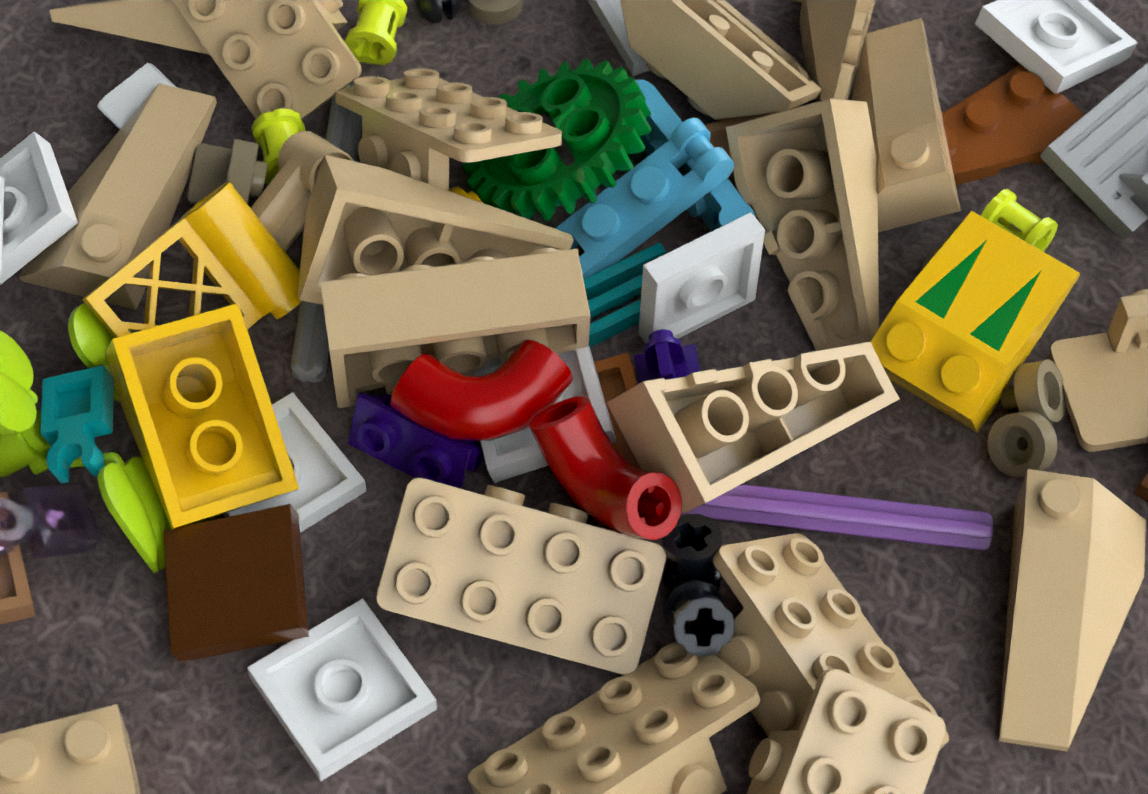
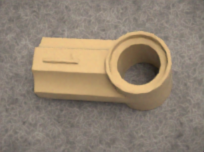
(286, 197)

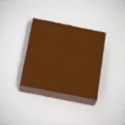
(235, 583)

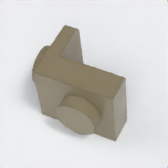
(218, 165)

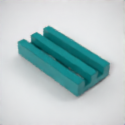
(627, 281)

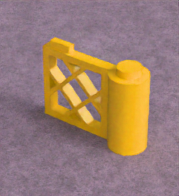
(227, 246)

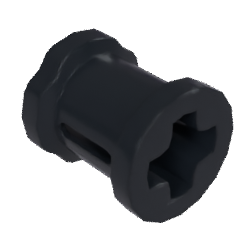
(692, 550)
(714, 628)

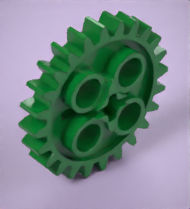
(601, 124)

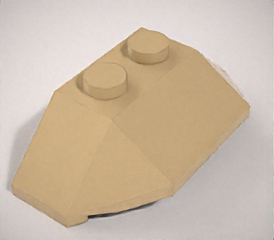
(716, 57)

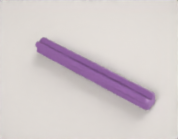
(852, 516)

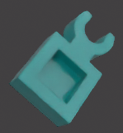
(72, 414)

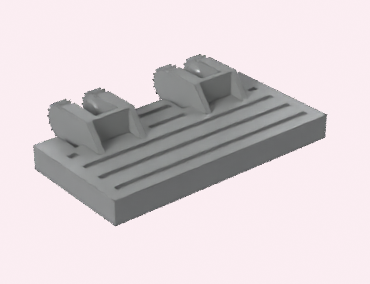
(1108, 156)

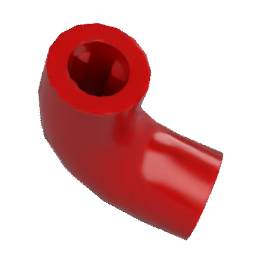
(486, 404)
(598, 475)

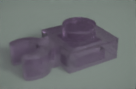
(51, 520)

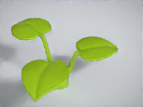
(123, 485)

